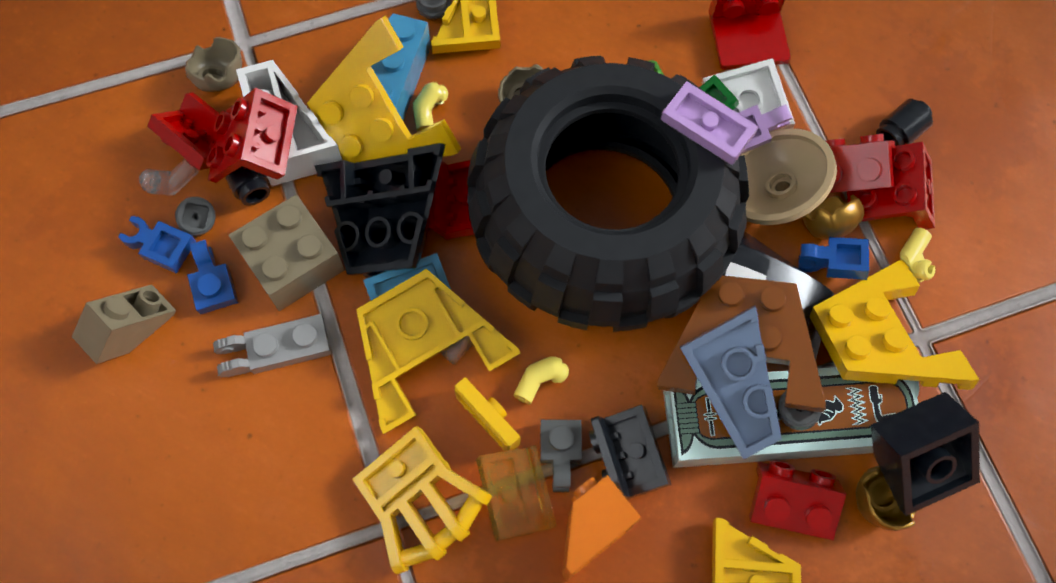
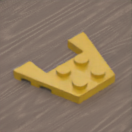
(359, 111)
(413, 326)
(871, 341)

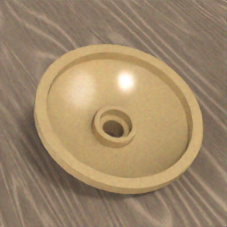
(794, 163)

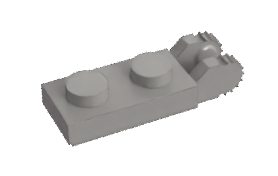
(275, 346)

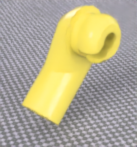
(425, 101)
(913, 256)
(537, 373)

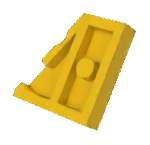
(468, 27)
(747, 559)

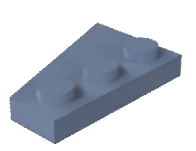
(736, 380)

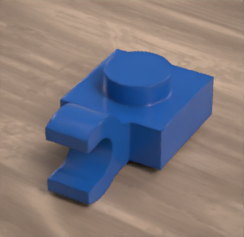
(842, 258)
(212, 284)

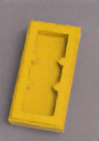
(487, 414)

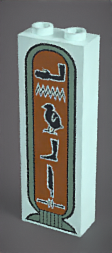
(843, 429)

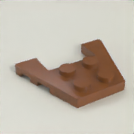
(781, 331)

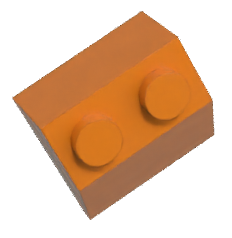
(595, 522)

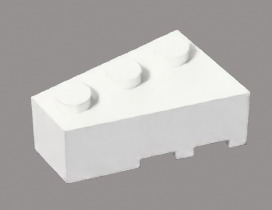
(309, 140)

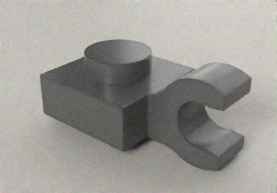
(561, 447)

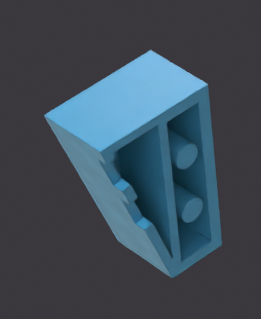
(402, 70)

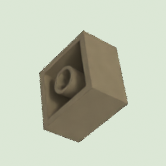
(287, 252)

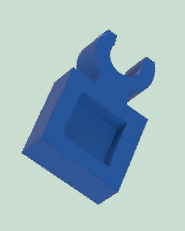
(161, 246)

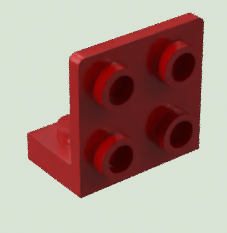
(748, 32)
(253, 135)
(911, 191)

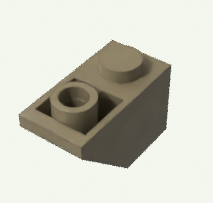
(121, 322)

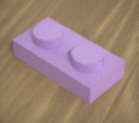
(709, 123)

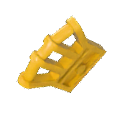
(400, 478)

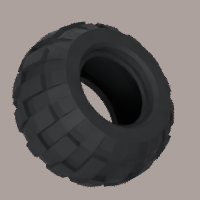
(586, 270)

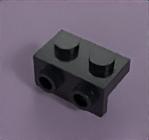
(630, 452)

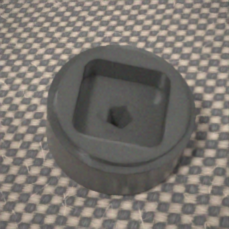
(195, 216)
(797, 418)

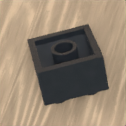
(927, 452)

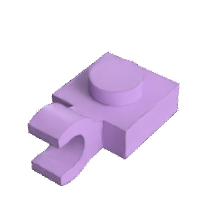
(767, 122)

